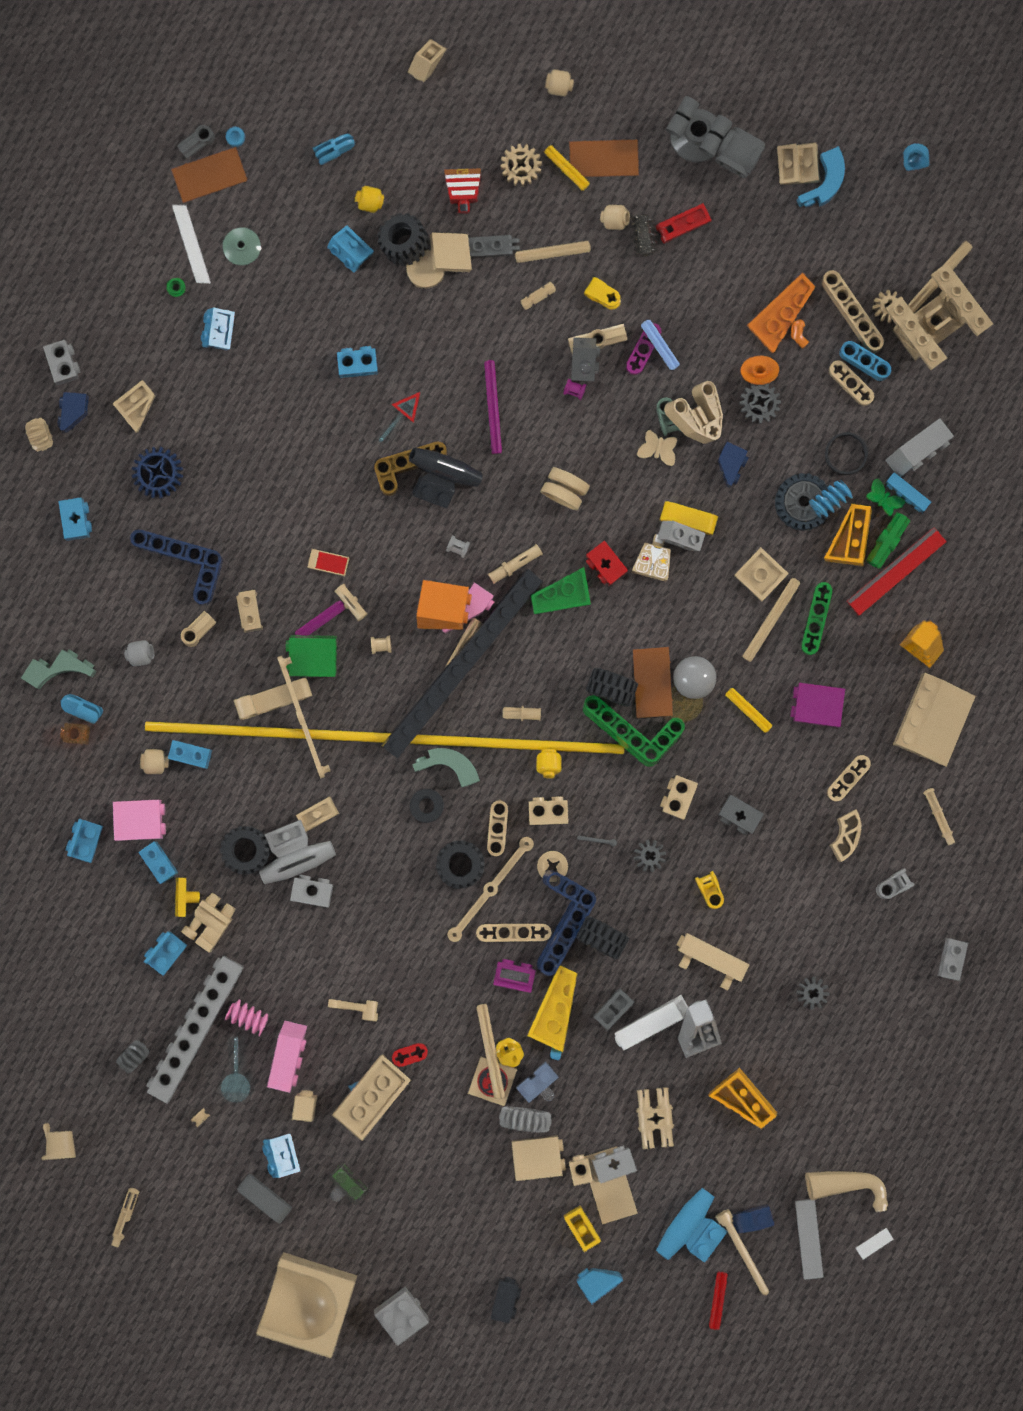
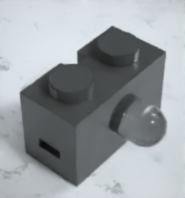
(584, 359)

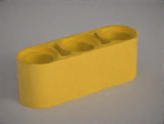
(689, 517)

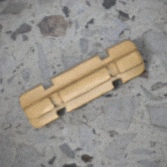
(538, 295)

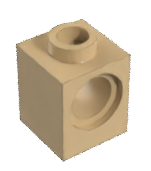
(581, 1178)

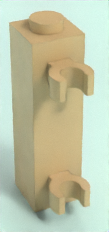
(713, 957)

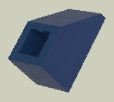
(74, 410)
(730, 462)

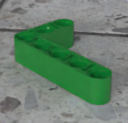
(631, 733)

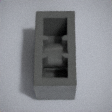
(734, 805)

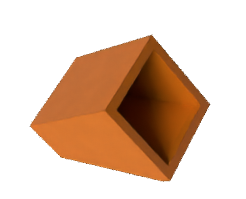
(443, 606)

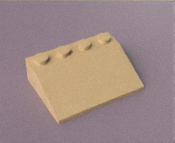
(934, 719)

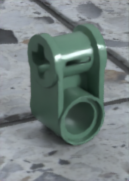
(664, 420)

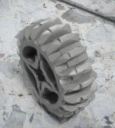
(525, 1119)

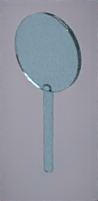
(235, 1086)

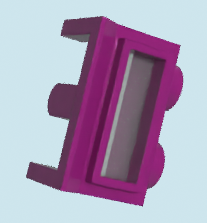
(514, 976)

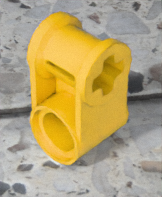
(600, 291)
(710, 889)

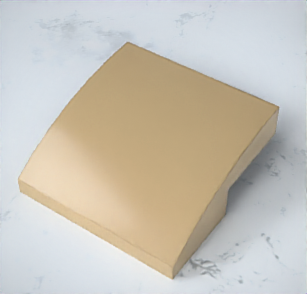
(798, 164)

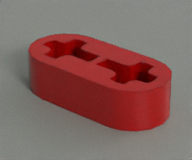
(408, 1050)

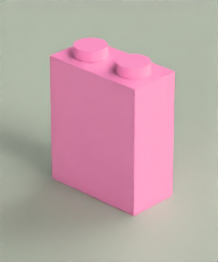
(138, 820)

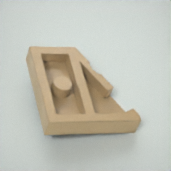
(135, 404)

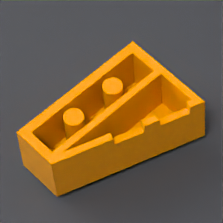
(851, 539)

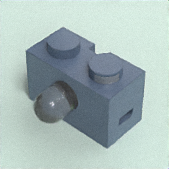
(538, 1084)

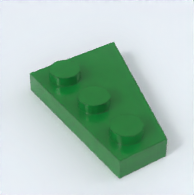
(563, 594)

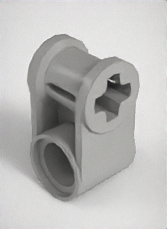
(897, 882)

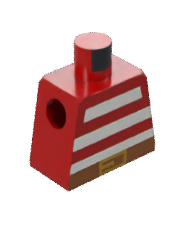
(463, 187)

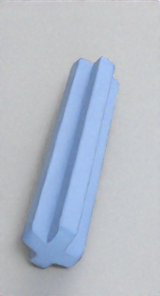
(660, 344)

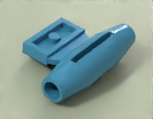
(692, 1229)

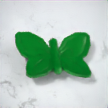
(887, 503)

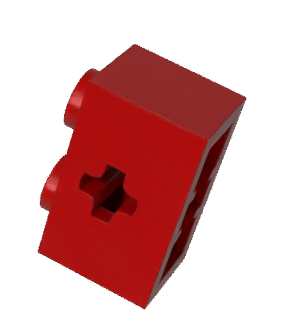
(616, 567)

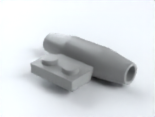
(293, 854)

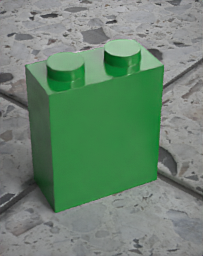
(312, 655)

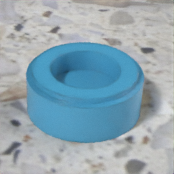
(235, 137)

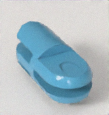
(333, 148)
(81, 708)

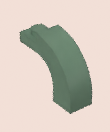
(458, 762)

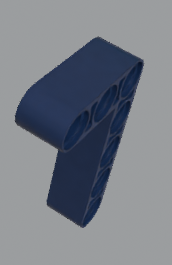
(184, 555)
(566, 920)

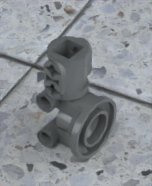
(733, 148)

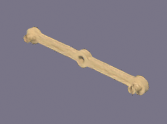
(283, 663)
(455, 933)

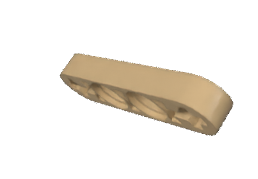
(513, 928)

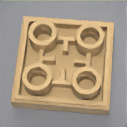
(450, 252)

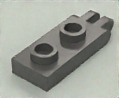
(492, 246)

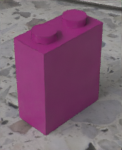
(818, 705)

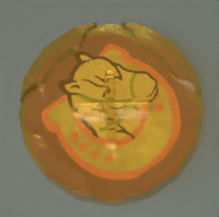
(684, 707)

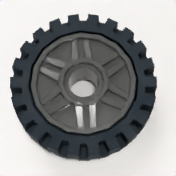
(788, 504)

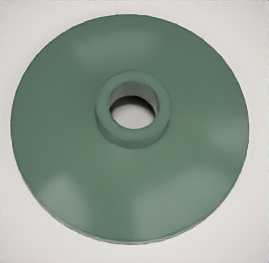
(243, 255)

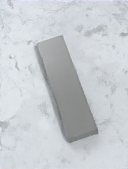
(809, 1239)

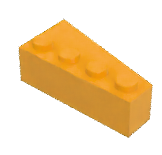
(924, 643)

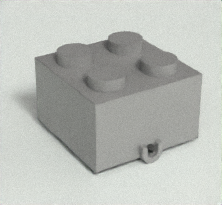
(401, 1315)

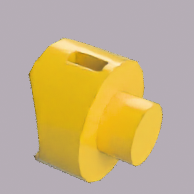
(511, 1056)

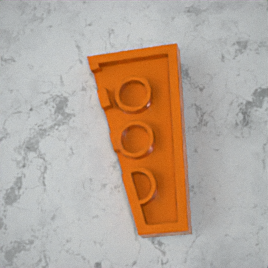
(777, 317)

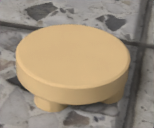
(422, 272)

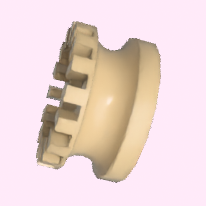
(199, 1117)

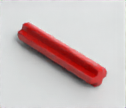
(718, 1300)

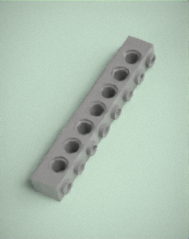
(165, 1091)

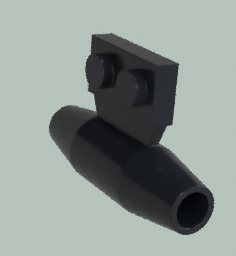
(441, 475)

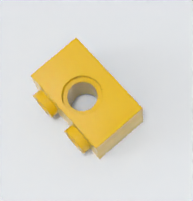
(582, 1228)

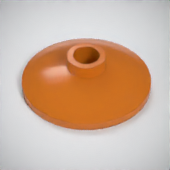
(760, 370)

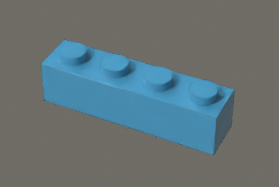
(905, 490)

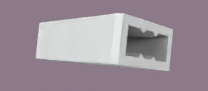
(651, 1023)

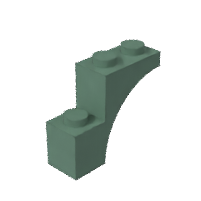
(38, 672)

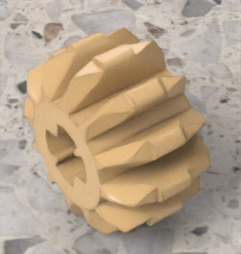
(881, 303)
(39, 434)

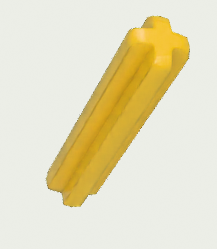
(566, 167)
(749, 710)

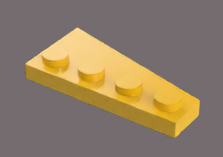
(554, 1013)

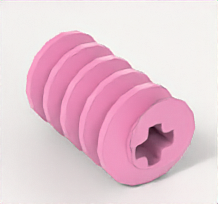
(247, 1017)

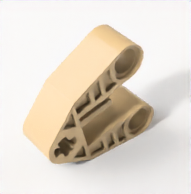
(702, 422)

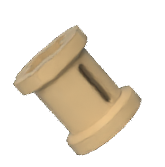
(381, 644)

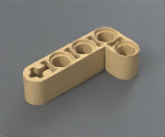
(271, 699)

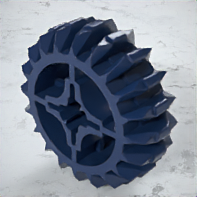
(154, 480)

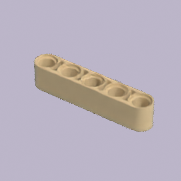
(851, 302)

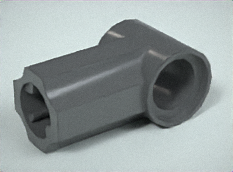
(194, 142)

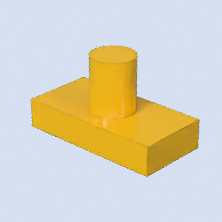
(183, 897)

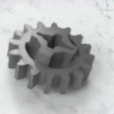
(756, 394)

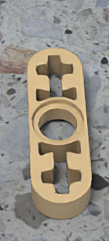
(850, 391)
(854, 764)

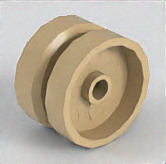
(565, 488)

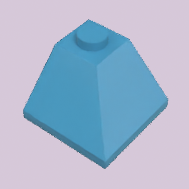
(597, 1282)

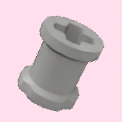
(451, 546)

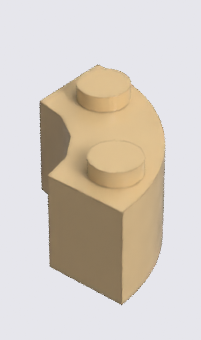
(848, 835)

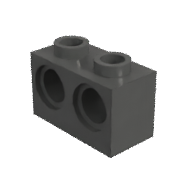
(613, 1009)

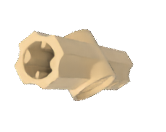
(610, 336)

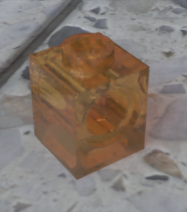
(83, 738)

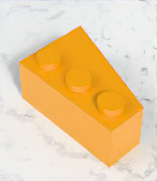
(744, 1098)

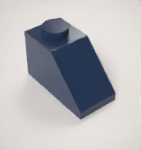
(753, 1219)

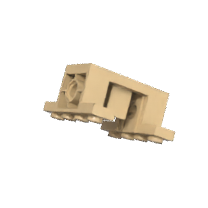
(952, 308)

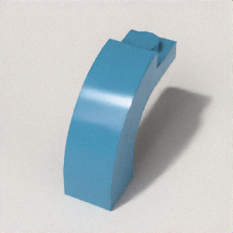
(834, 173)

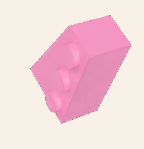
(287, 1056)

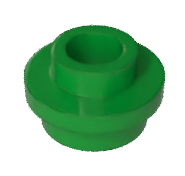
(176, 281)

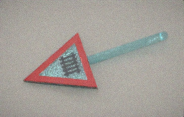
(407, 408)

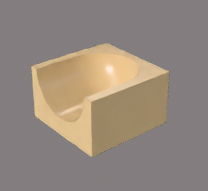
(307, 1305)

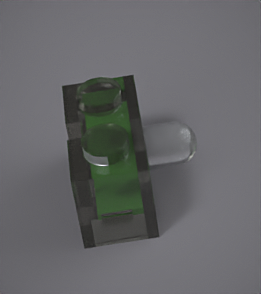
(347, 1185)

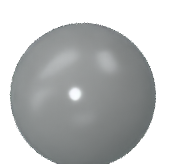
(694, 677)

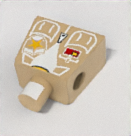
(653, 560)

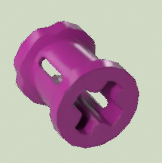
(574, 389)

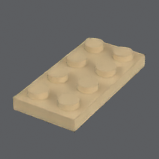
(371, 1097)

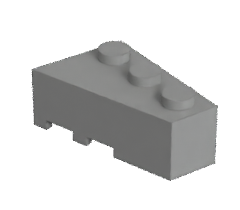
(920, 447)
(698, 1029)

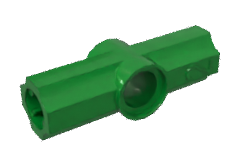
(888, 540)

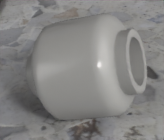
(139, 653)

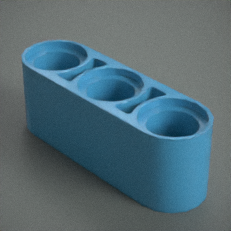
(860, 352)

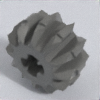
(650, 849)
(814, 999)
(132, 1056)

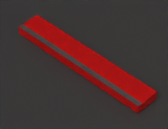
(896, 571)

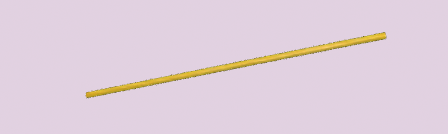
(381, 737)

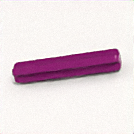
(321, 619)

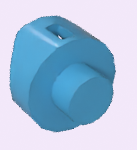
(916, 157)

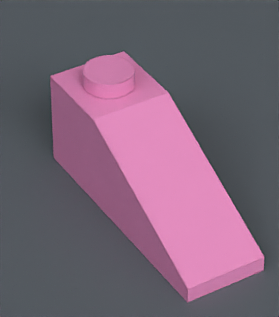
(480, 601)

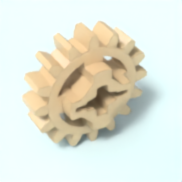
(527, 169)

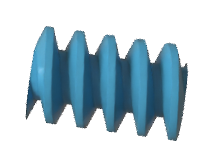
(830, 498)

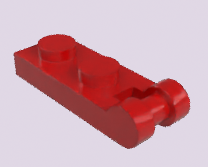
(683, 223)

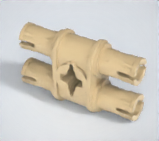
(663, 1124)

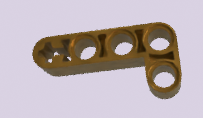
(393, 470)

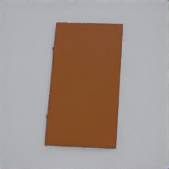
(605, 157)
(209, 174)
(653, 681)

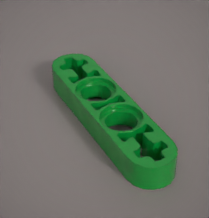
(814, 618)

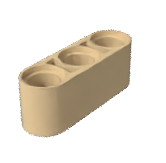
(495, 818)

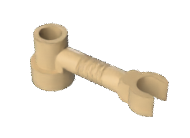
(369, 1009)

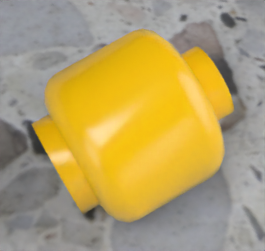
(369, 199)
(548, 763)

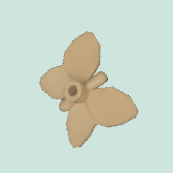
(657, 446)

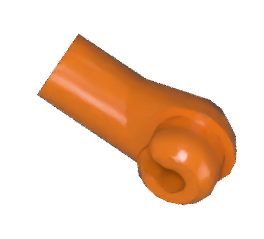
(796, 333)

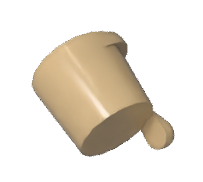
(58, 1144)

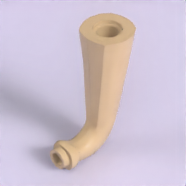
(832, 1183)

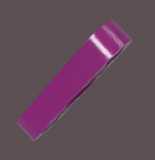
(632, 359)

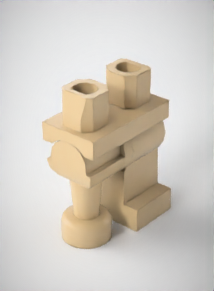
(213, 918)

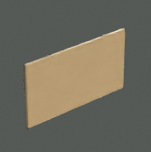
(614, 1196)

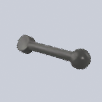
(612, 842)

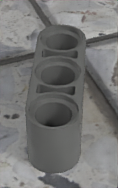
(264, 1198)

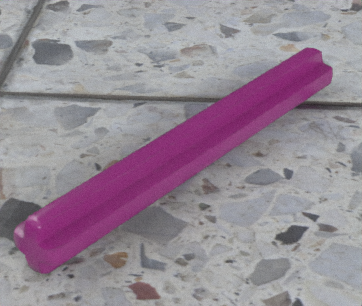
(493, 407)

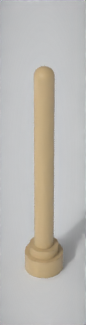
(725, 1219)

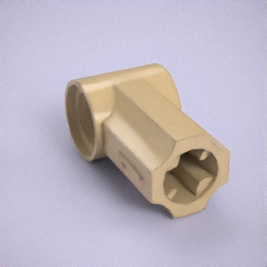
(199, 628)

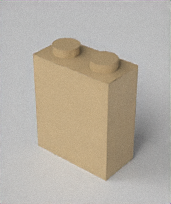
(538, 1157)

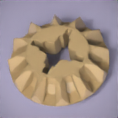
(553, 856)

